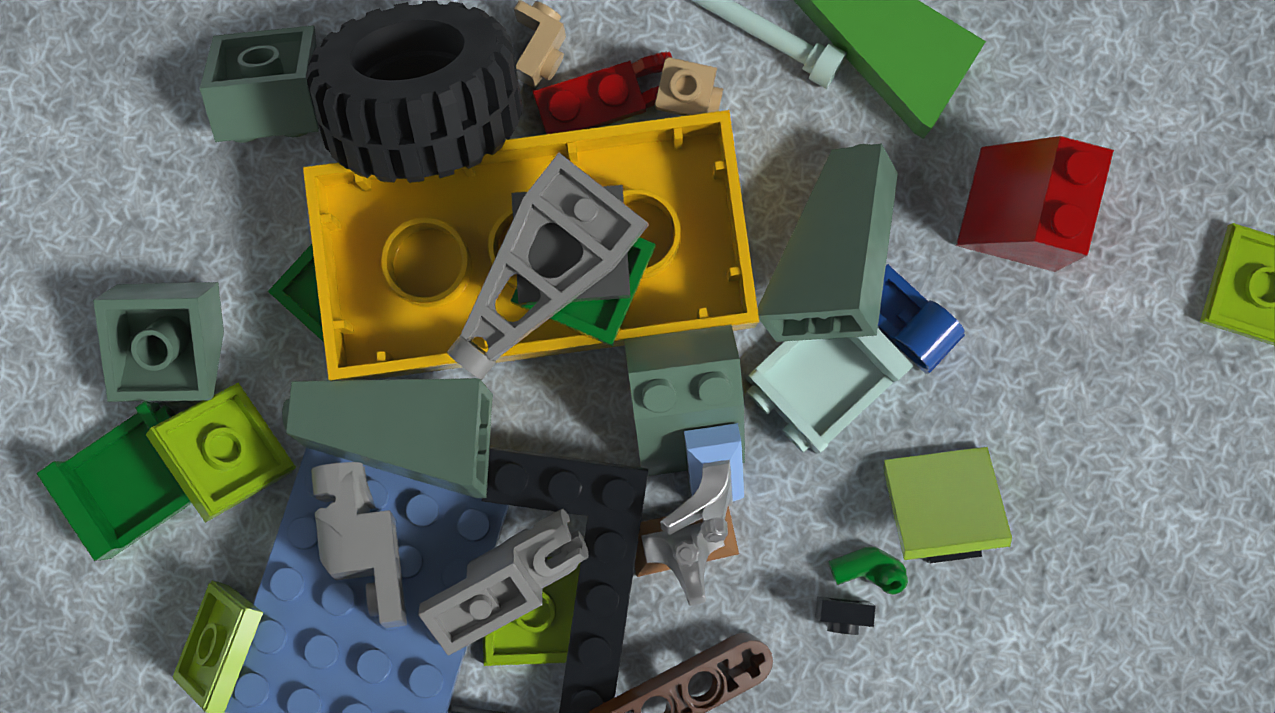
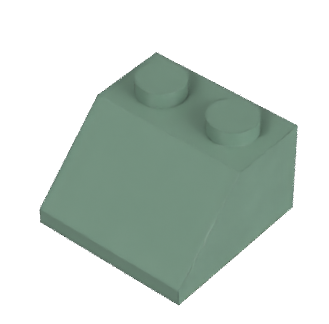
(259, 84)
(160, 340)

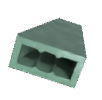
(837, 253)
(402, 426)

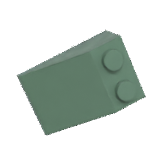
(681, 386)

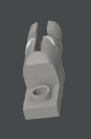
(357, 541)
(504, 583)

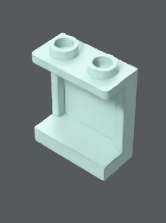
(824, 384)

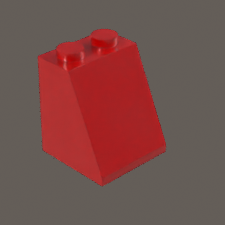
(1035, 201)

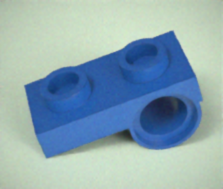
(916, 325)

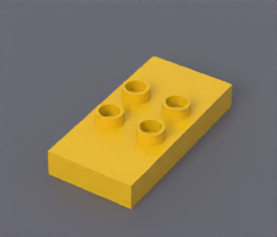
(410, 258)

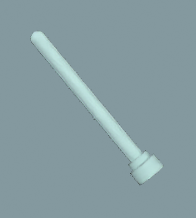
(818, 60)

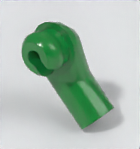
(874, 566)

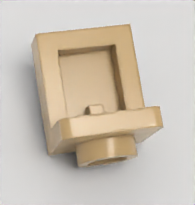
(542, 53)
(688, 88)

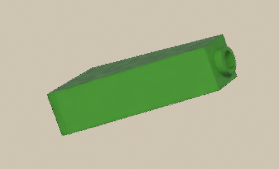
(901, 51)

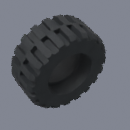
(415, 90)

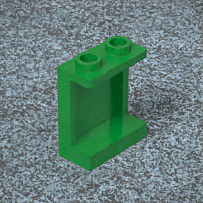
(117, 486)

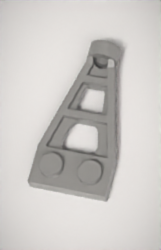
(587, 213)

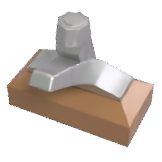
(683, 553)

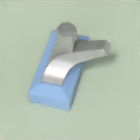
(714, 480)

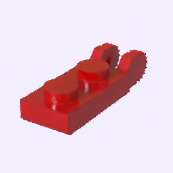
(599, 96)

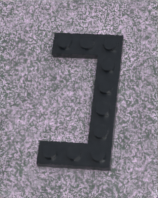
(613, 505)

